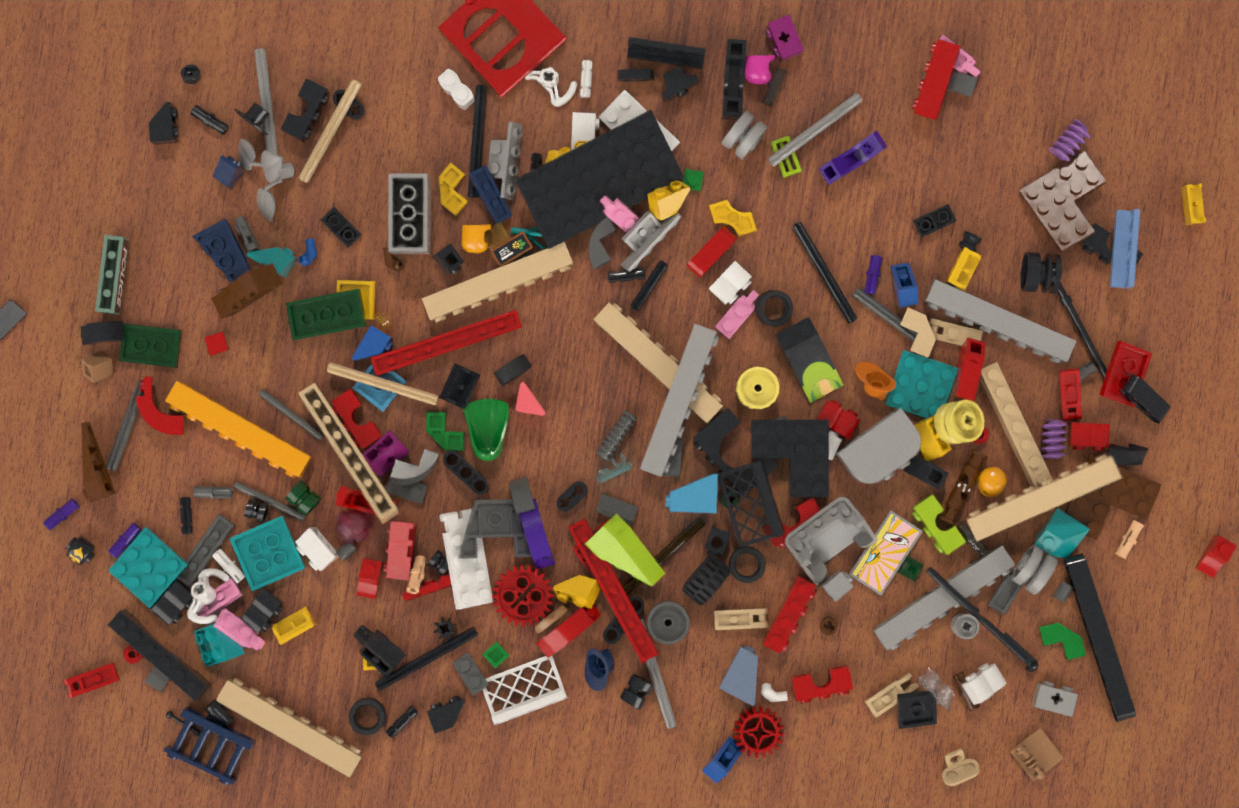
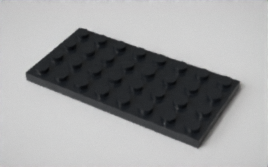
(616, 164)

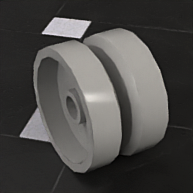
(745, 135)
(1034, 569)

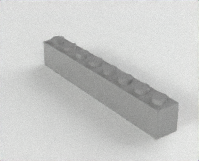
(1000, 321)
(678, 400)
(938, 601)

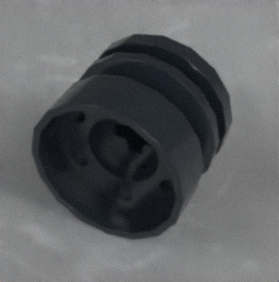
(1036, 272)

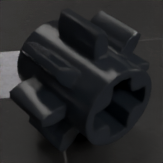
(450, 626)

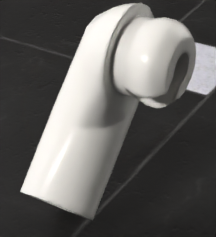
(771, 695)

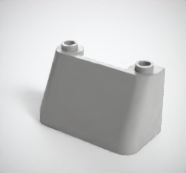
(827, 535)

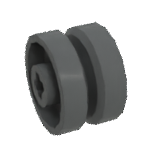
(656, 622)

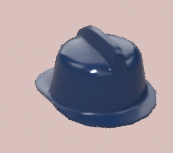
(598, 667)

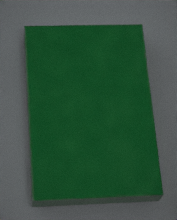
(150, 345)

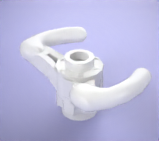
(549, 80)
(204, 595)

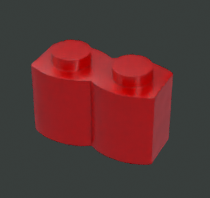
(840, 421)
(1088, 435)

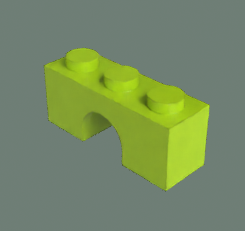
(926, 512)

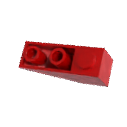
(969, 368)

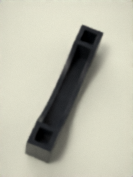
(172, 667)

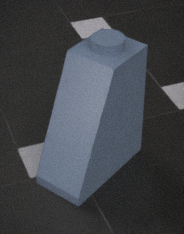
(742, 675)

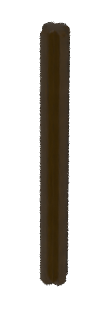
(669, 550)

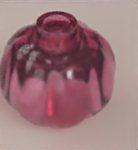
(352, 526)

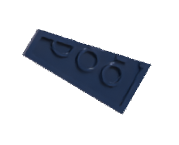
(224, 249)

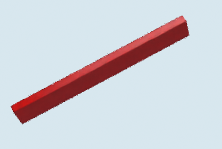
(446, 342)
(615, 594)

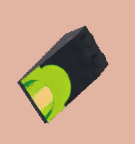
(809, 359)

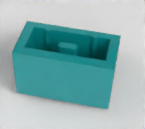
(216, 646)

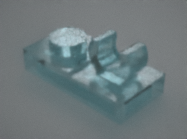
(605, 474)

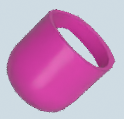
(758, 69)

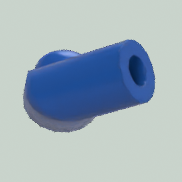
(310, 254)

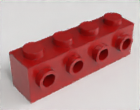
(937, 79)
(788, 615)

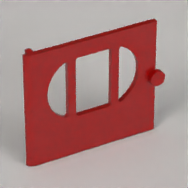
(533, 26)

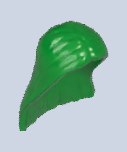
(487, 426)

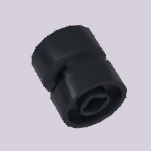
(636, 691)

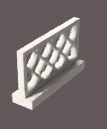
(530, 705)

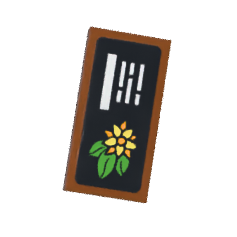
(511, 249)

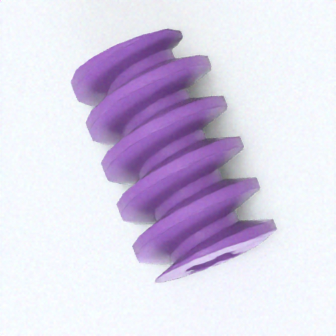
(1069, 140)
(1053, 439)

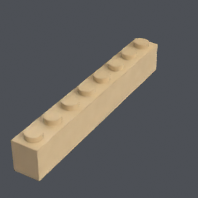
(497, 282)
(652, 357)
(1014, 425)
(348, 453)
(1043, 498)
(289, 726)

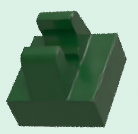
(910, 568)

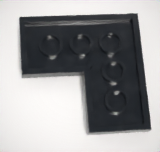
(805, 446)

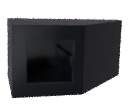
(163, 127)
(926, 472)
(445, 716)

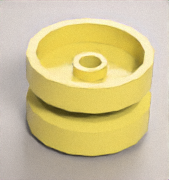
(767, 382)
(959, 422)

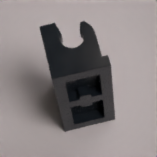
(459, 386)

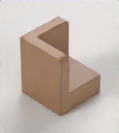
(97, 367)

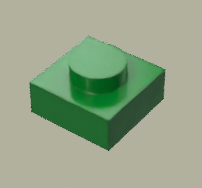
(693, 179)
(496, 654)

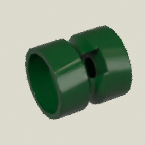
(303, 498)

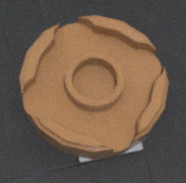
(552, 617)

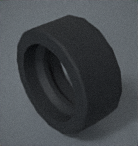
(759, 307)
(513, 369)
(761, 564)
(353, 720)

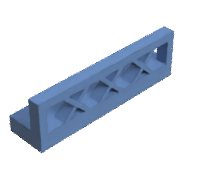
(1124, 248)

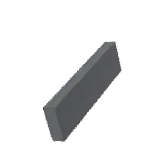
(206, 548)

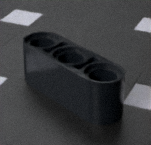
(1145, 399)
(460, 464)
(615, 625)

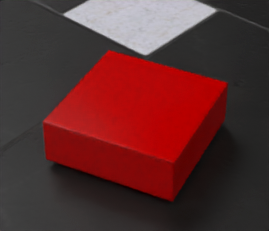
(216, 343)

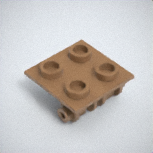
(1036, 755)

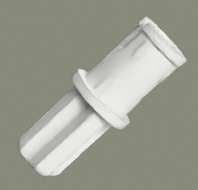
(228, 565)

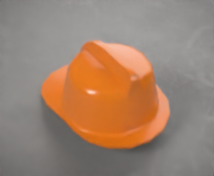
(875, 380)

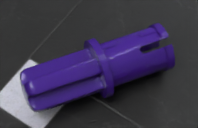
(873, 274)
(61, 514)
(124, 540)

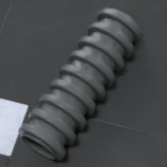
(616, 435)

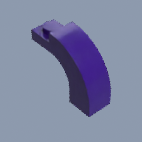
(853, 158)
(537, 537)

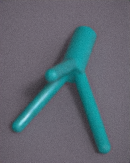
(529, 233)

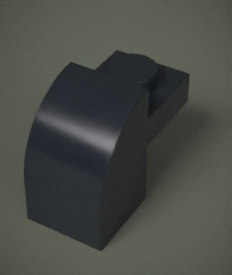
(102, 332)

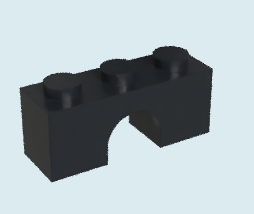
(300, 126)
(1098, 245)

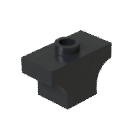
(677, 83)

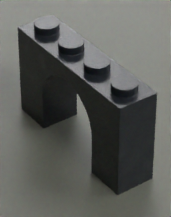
(709, 441)

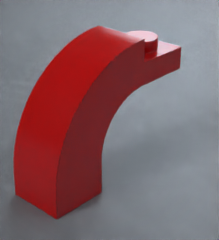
(155, 418)
(354, 499)
(568, 630)

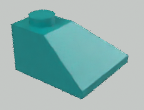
(282, 259)
(1060, 534)

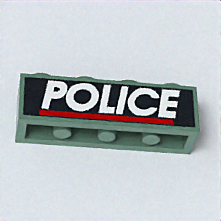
(111, 274)

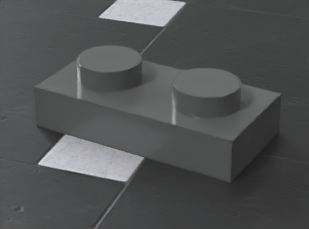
(413, 492)
(470, 674)

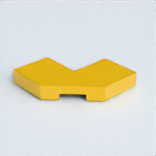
(449, 197)

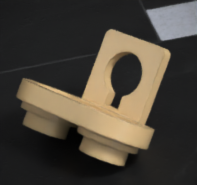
(959, 770)

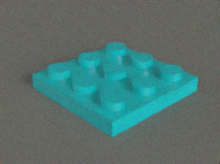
(920, 384)
(267, 553)
(148, 567)

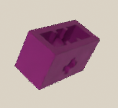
(785, 27)
(385, 452)

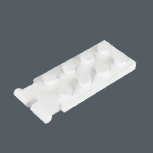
(468, 576)

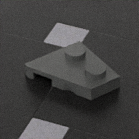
(244, 229)

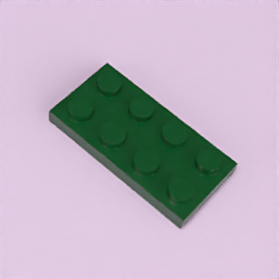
(326, 314)

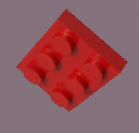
(1125, 361)

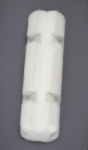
(586, 76)

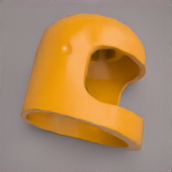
(473, 238)
(992, 481)

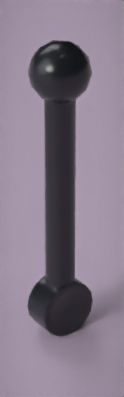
(169, 714)

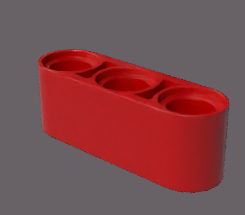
(711, 252)

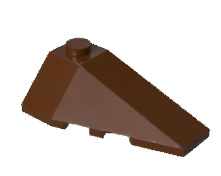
(95, 474)

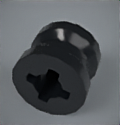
(970, 241)

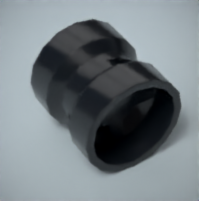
(256, 510)
(443, 565)

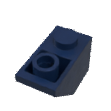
(228, 171)

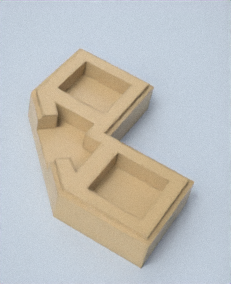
(924, 339)

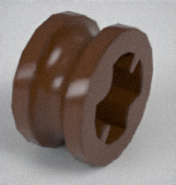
(833, 622)

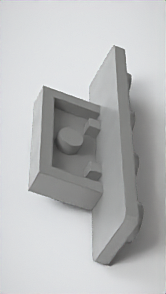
(505, 158)
(645, 236)

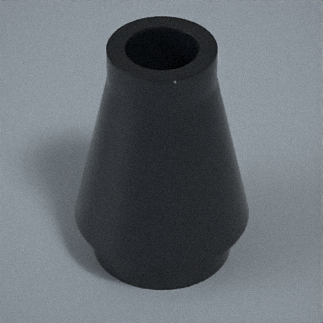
(219, 712)

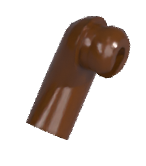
(392, 262)

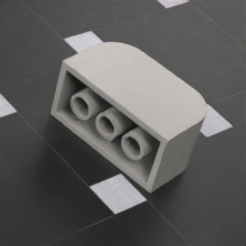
(409, 214)
(881, 449)

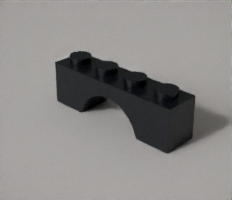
(733, 79)

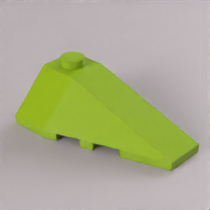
(624, 550)

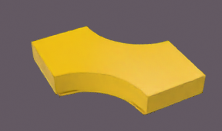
(741, 222)

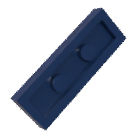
(490, 194)

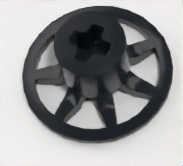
(255, 116)

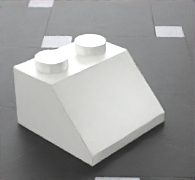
(316, 548)

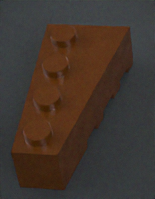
(246, 289)

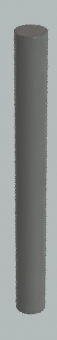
(290, 414)
(268, 500)

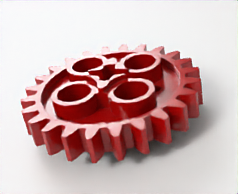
(535, 607)

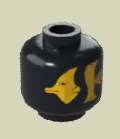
(80, 550)

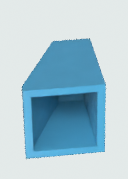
(694, 497)

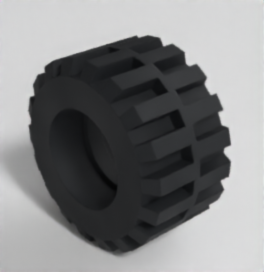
(706, 580)

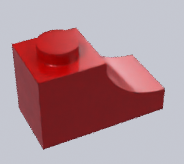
(1215, 555)
(369, 577)

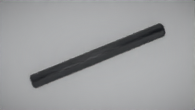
(477, 135)
(824, 272)
(426, 658)

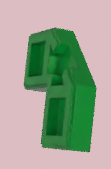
(437, 430)
(1071, 641)

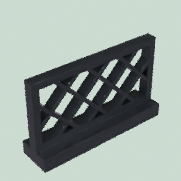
(665, 53)
(767, 498)

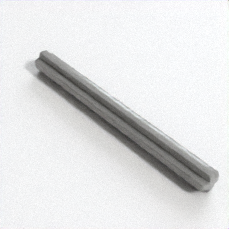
(265, 98)
(815, 129)
(660, 690)

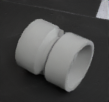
(964, 625)

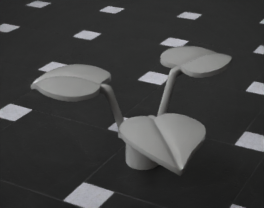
(274, 173)

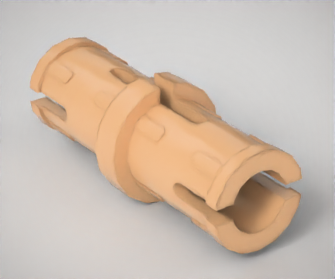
(1129, 539)
(416, 574)

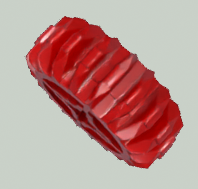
(767, 732)

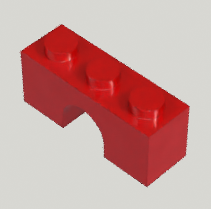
(345, 406)
(805, 511)
(838, 682)

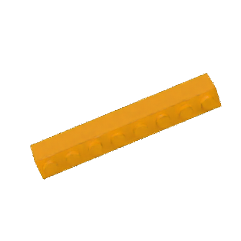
(238, 429)

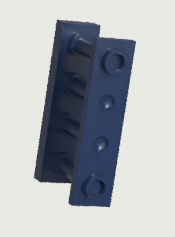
(208, 726)

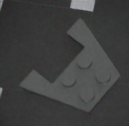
(493, 520)

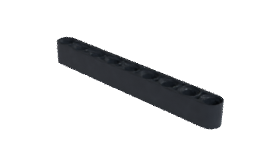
(1099, 637)

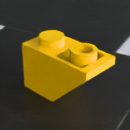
(667, 200)
(578, 590)

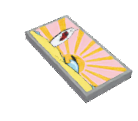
(884, 557)

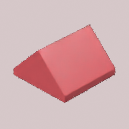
(527, 402)

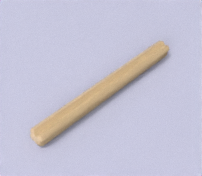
(330, 131)
(382, 383)

